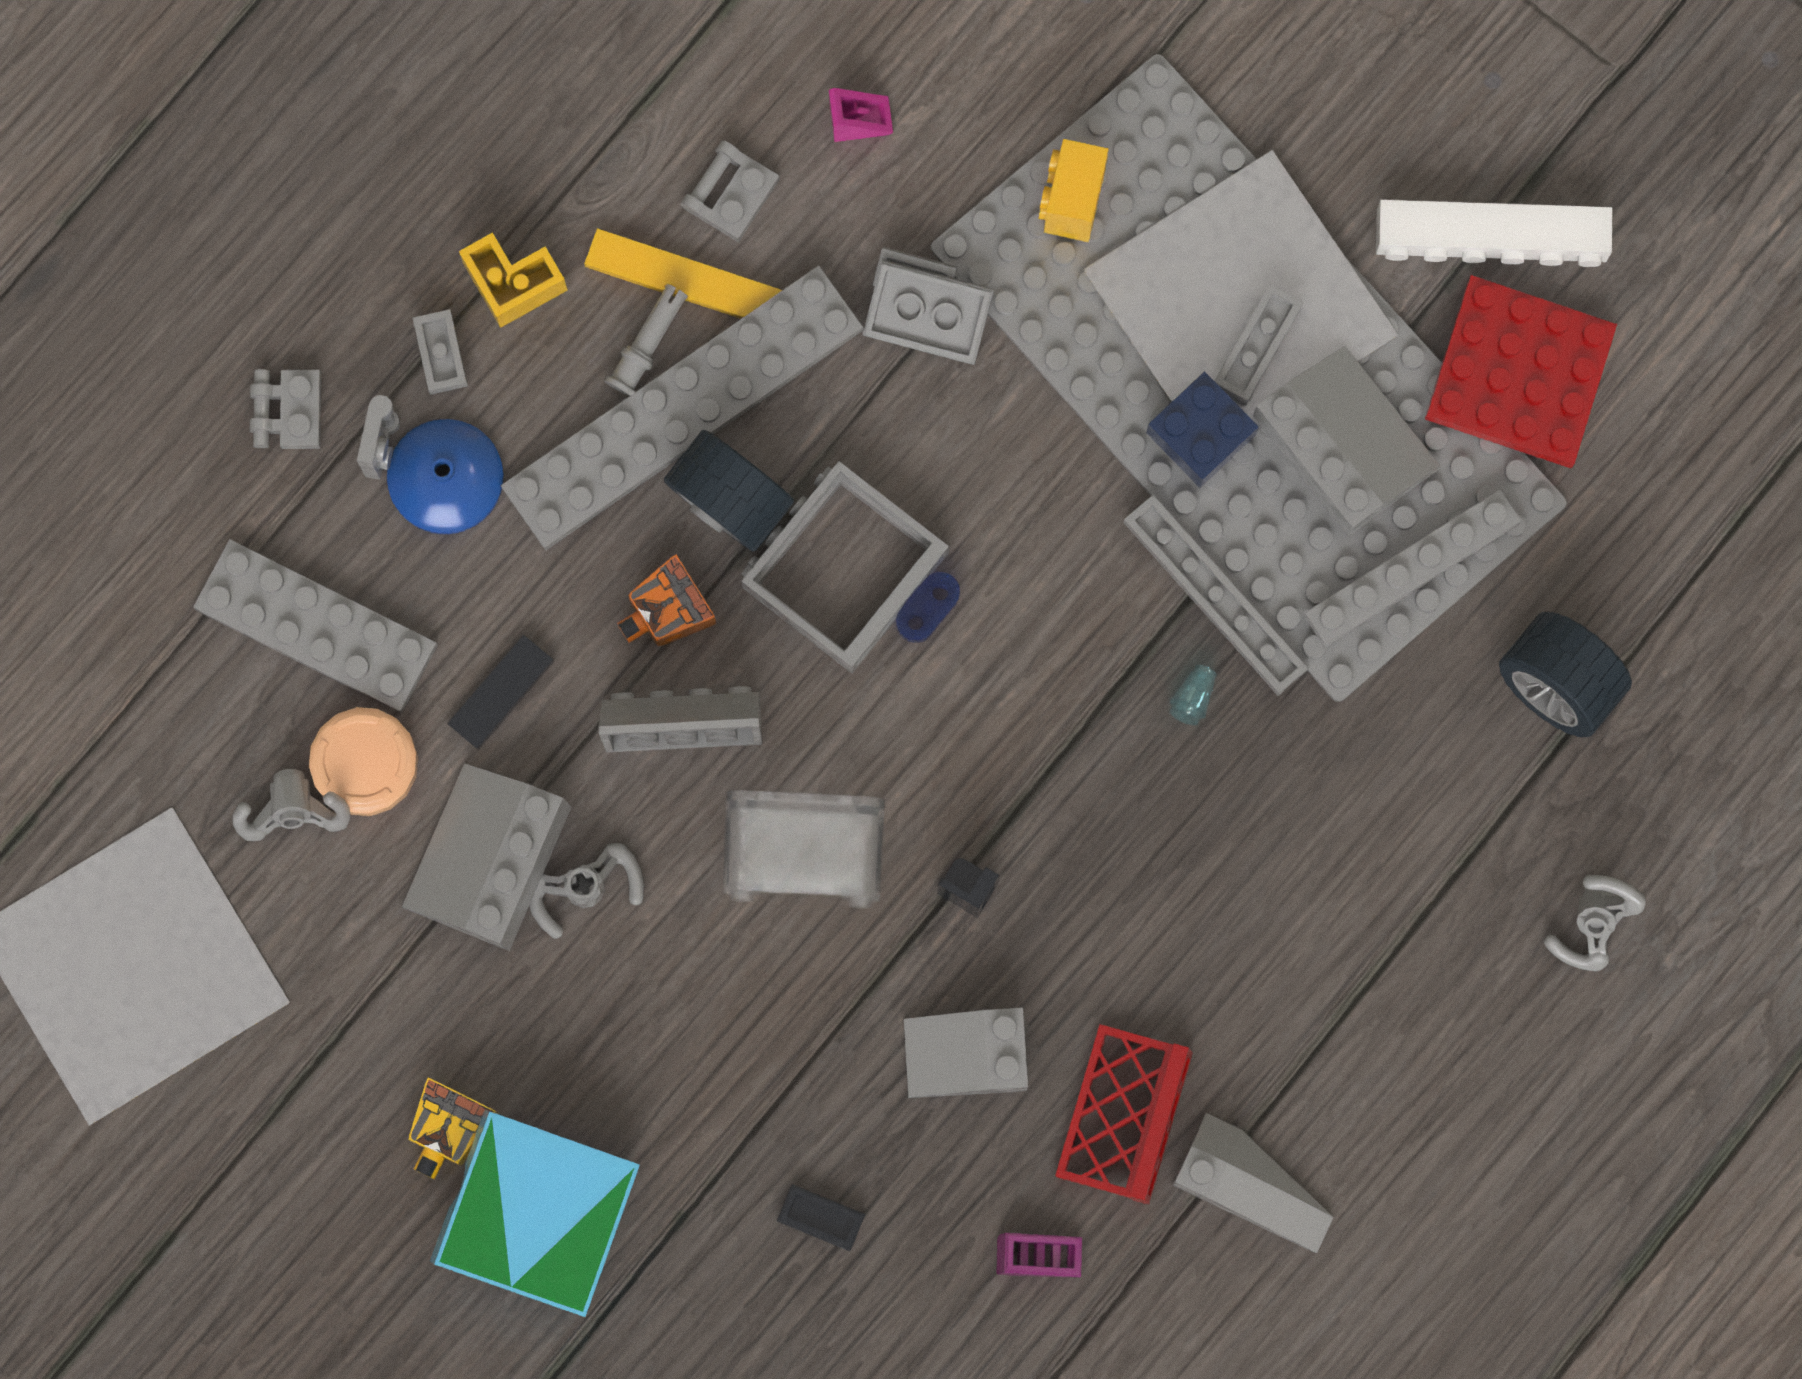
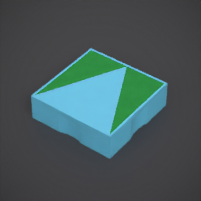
(535, 1213)

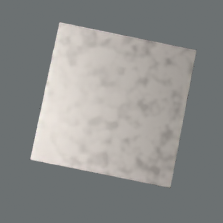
(1203, 269)
(133, 966)

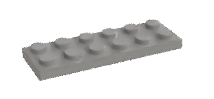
(315, 626)

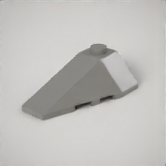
(1244, 1180)

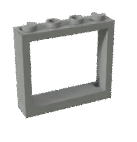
(803, 513)

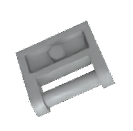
(740, 199)
(379, 424)

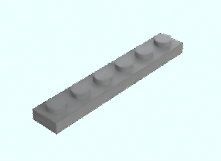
(1412, 568)
(1215, 595)

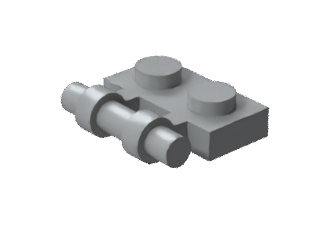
(299, 409)

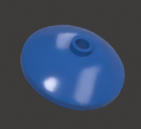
(451, 501)

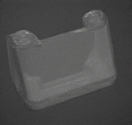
(803, 845)

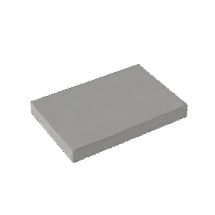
(928, 312)

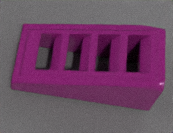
(1005, 1247)

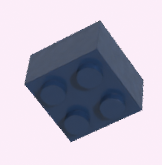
(1202, 429)

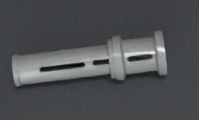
(637, 357)

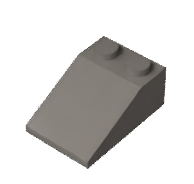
(966, 1053)

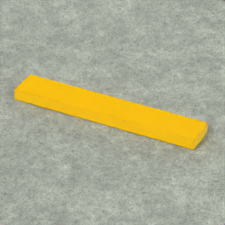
(656, 268)

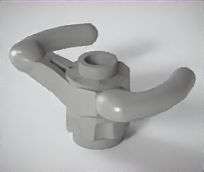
(291, 808)
(586, 886)
(1597, 916)

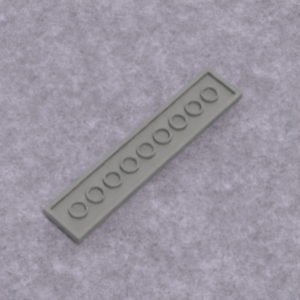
(670, 411)

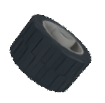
(728, 490)
(1565, 674)

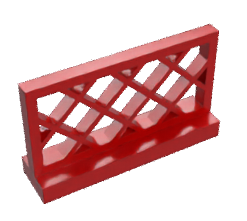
(1157, 1122)

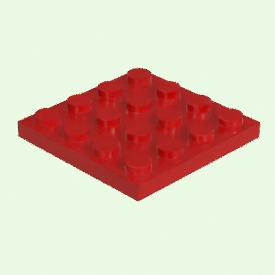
(1521, 371)

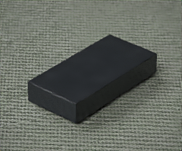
(821, 1217)

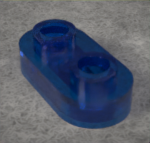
(927, 608)

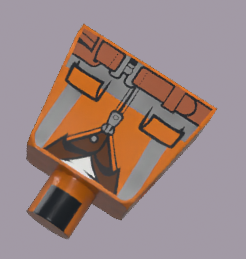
(667, 606)

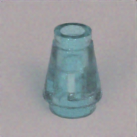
(1193, 696)

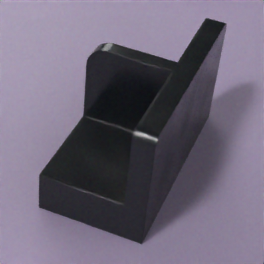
(968, 886)

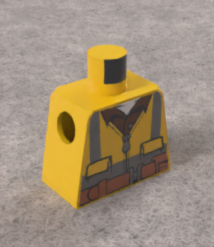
(444, 1127)

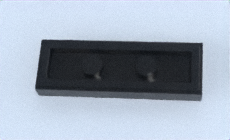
(500, 692)

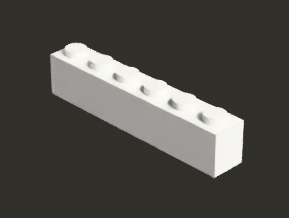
(1493, 231)

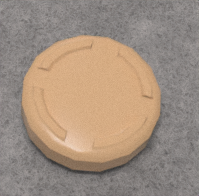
(364, 760)

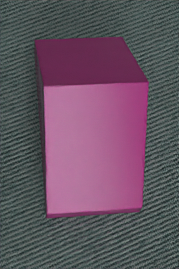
(859, 115)

